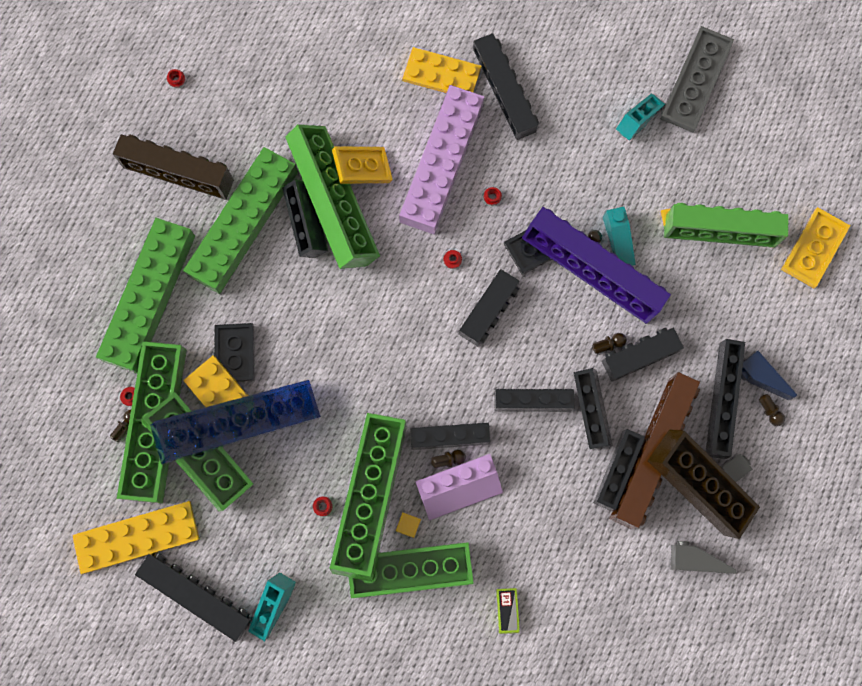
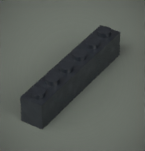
(505, 87)
(725, 399)
(193, 596)

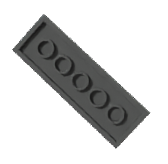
(697, 79)

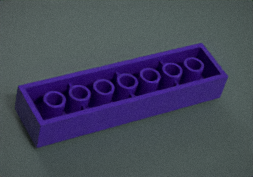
(596, 265)

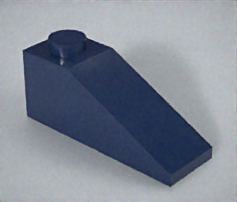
(760, 373)

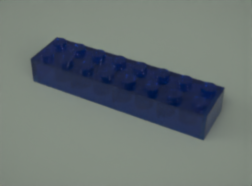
(234, 421)

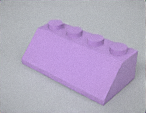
(459, 487)

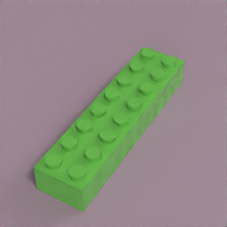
(332, 201)
(241, 220)
(146, 294)
(157, 379)
(368, 497)

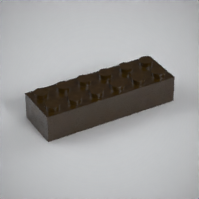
(173, 166)
(704, 483)

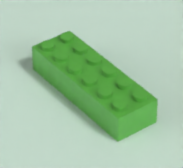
(726, 225)
(211, 471)
(417, 570)

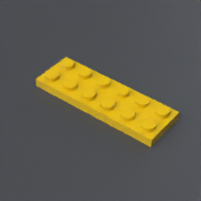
(135, 537)

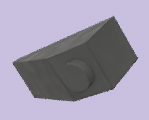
(695, 559)

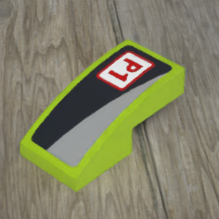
(507, 611)

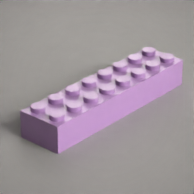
(441, 159)

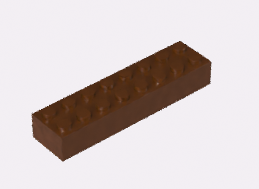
(644, 478)

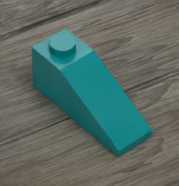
(639, 116)
(619, 234)
(271, 605)

